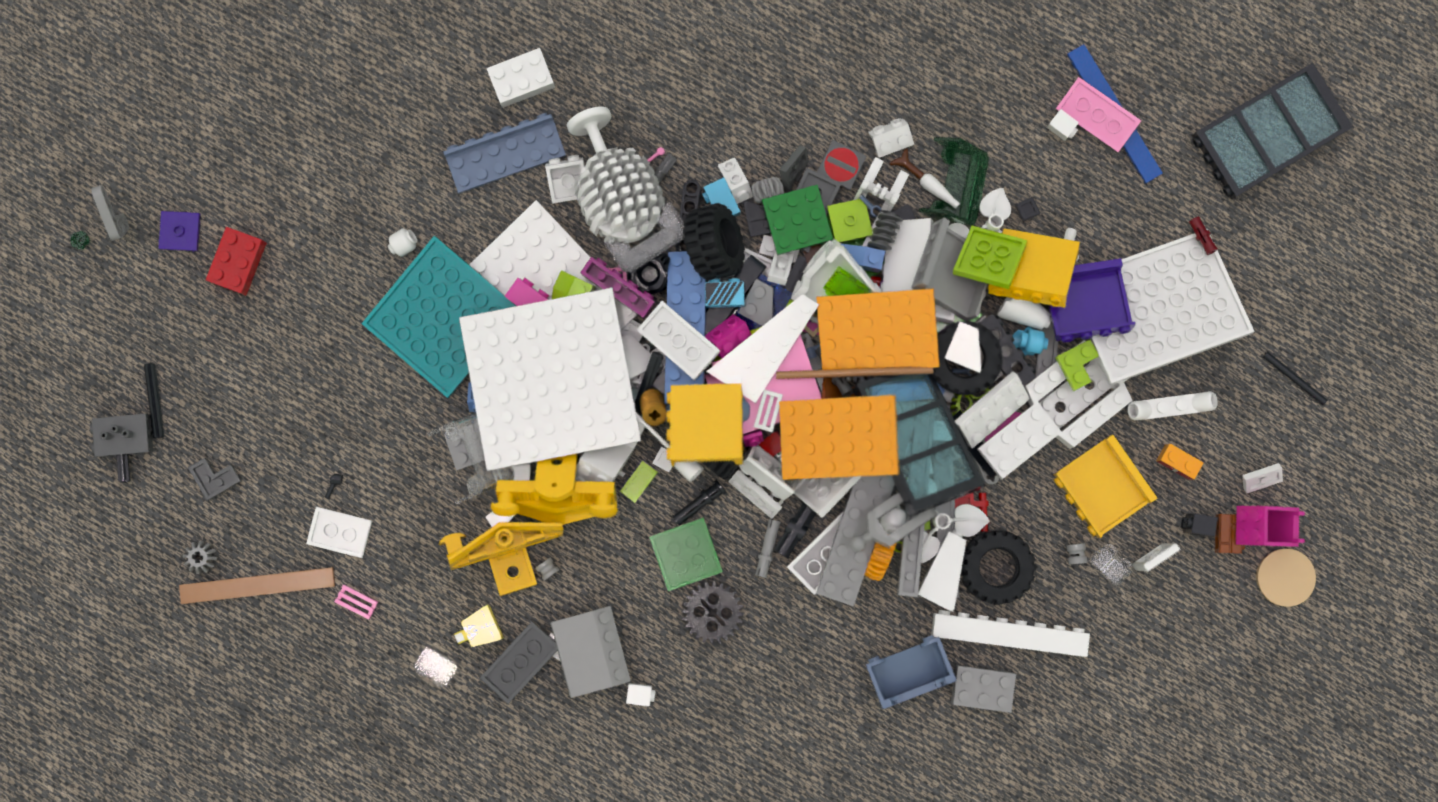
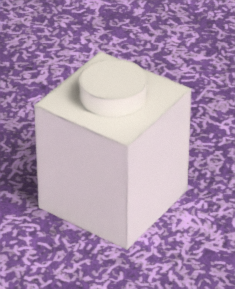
(1063, 125)
(640, 694)

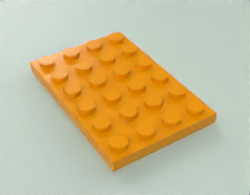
(878, 330)
(839, 437)

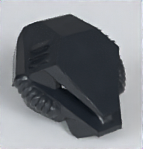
(652, 275)

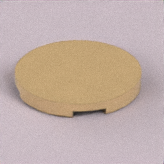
(1286, 577)

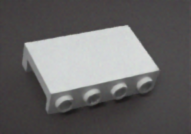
(904, 258)

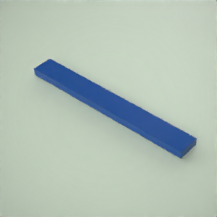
(1134, 146)

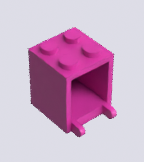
(1268, 526)

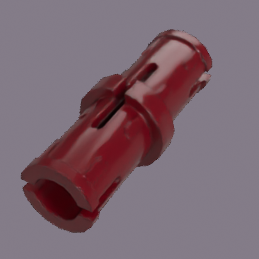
(1203, 235)

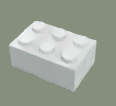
(520, 77)

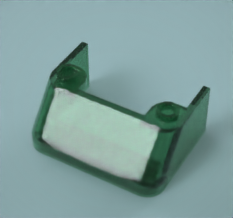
(963, 181)

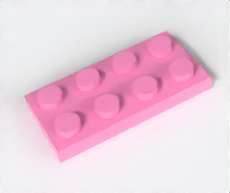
(1099, 114)

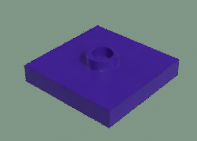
(179, 231)

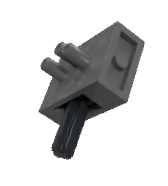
(120, 438)

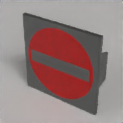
(841, 164)

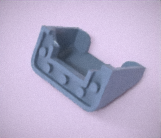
(910, 672)

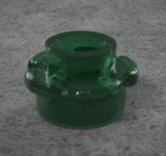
(75, 240)

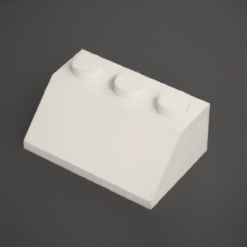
(767, 472)

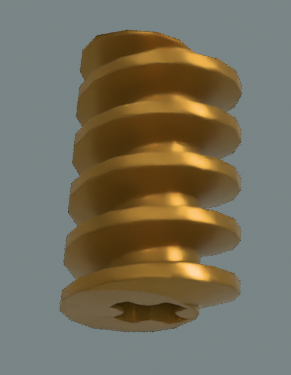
(653, 407)

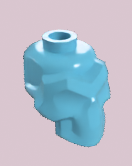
(1030, 341)

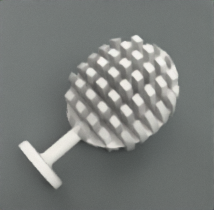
(614, 188)

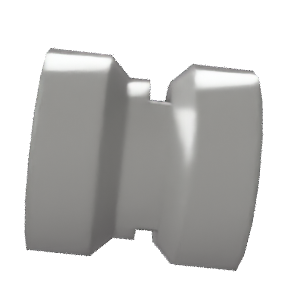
(1077, 549)

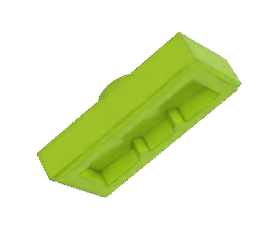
(638, 481)

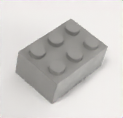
(983, 688)

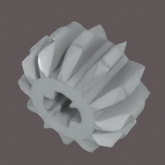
(767, 188)
(197, 564)

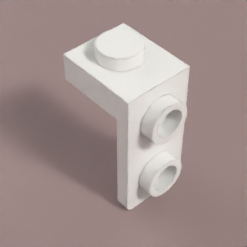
(736, 180)

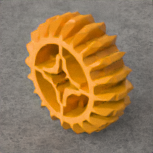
(879, 561)

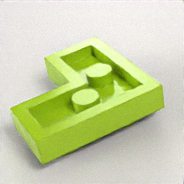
(1072, 363)

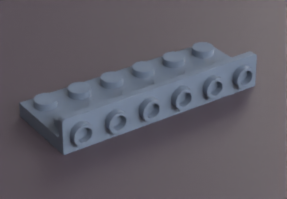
(504, 153)

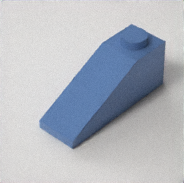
(866, 257)

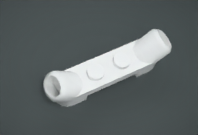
(1172, 406)

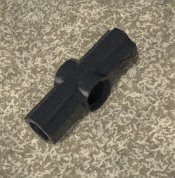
(795, 530)

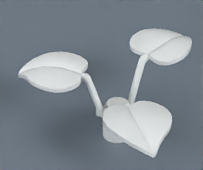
(995, 207)
(967, 520)

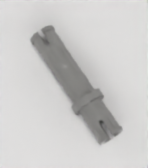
(765, 556)

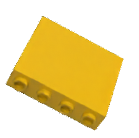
(1043, 270)
(705, 423)
(1104, 486)

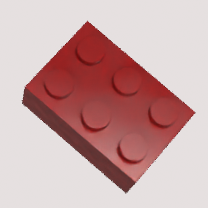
(236, 261)

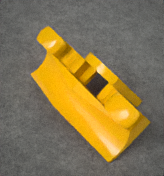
(556, 495)
(505, 548)

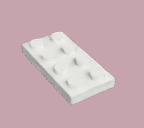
(678, 340)
(992, 409)

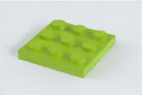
(990, 257)

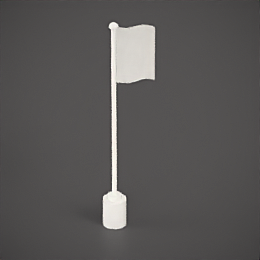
(637, 361)

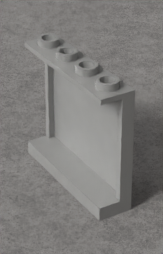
(935, 271)

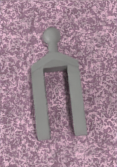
(877, 532)

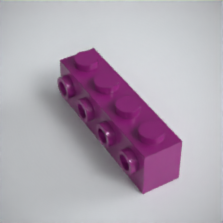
(623, 291)

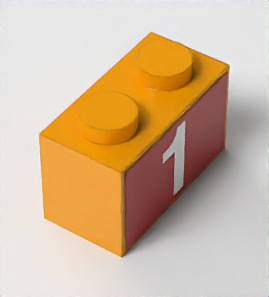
(1179, 461)

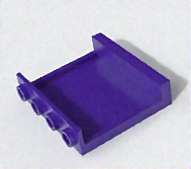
(1093, 303)

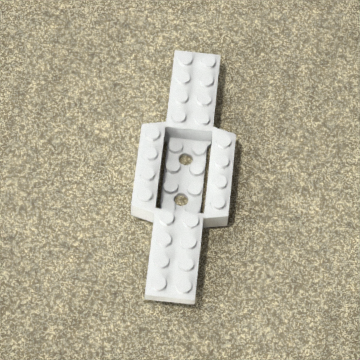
(1043, 423)

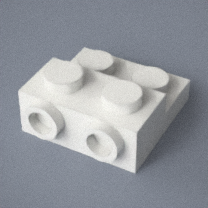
(564, 177)

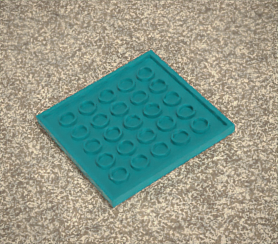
(423, 314)

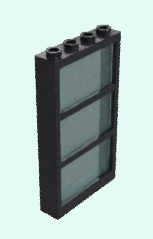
(1271, 131)
(930, 447)

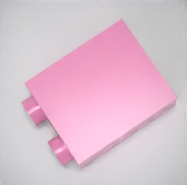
(790, 388)

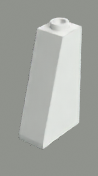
(944, 572)

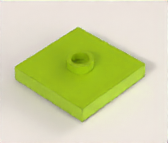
(849, 220)

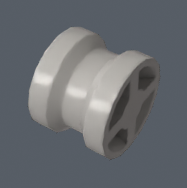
(547, 569)

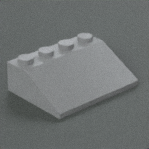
(590, 651)

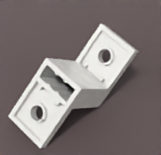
(605, 463)

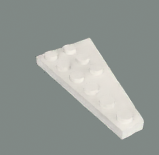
(762, 353)

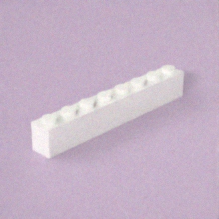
(1010, 634)

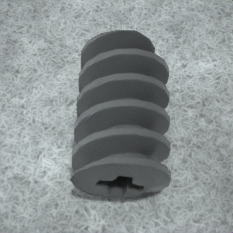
(884, 230)

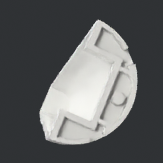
(822, 267)

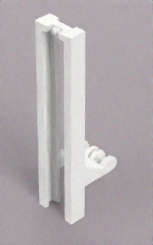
(882, 193)

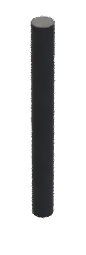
(1295, 378)

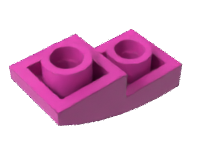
(753, 438)

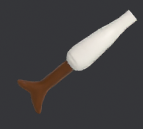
(927, 181)

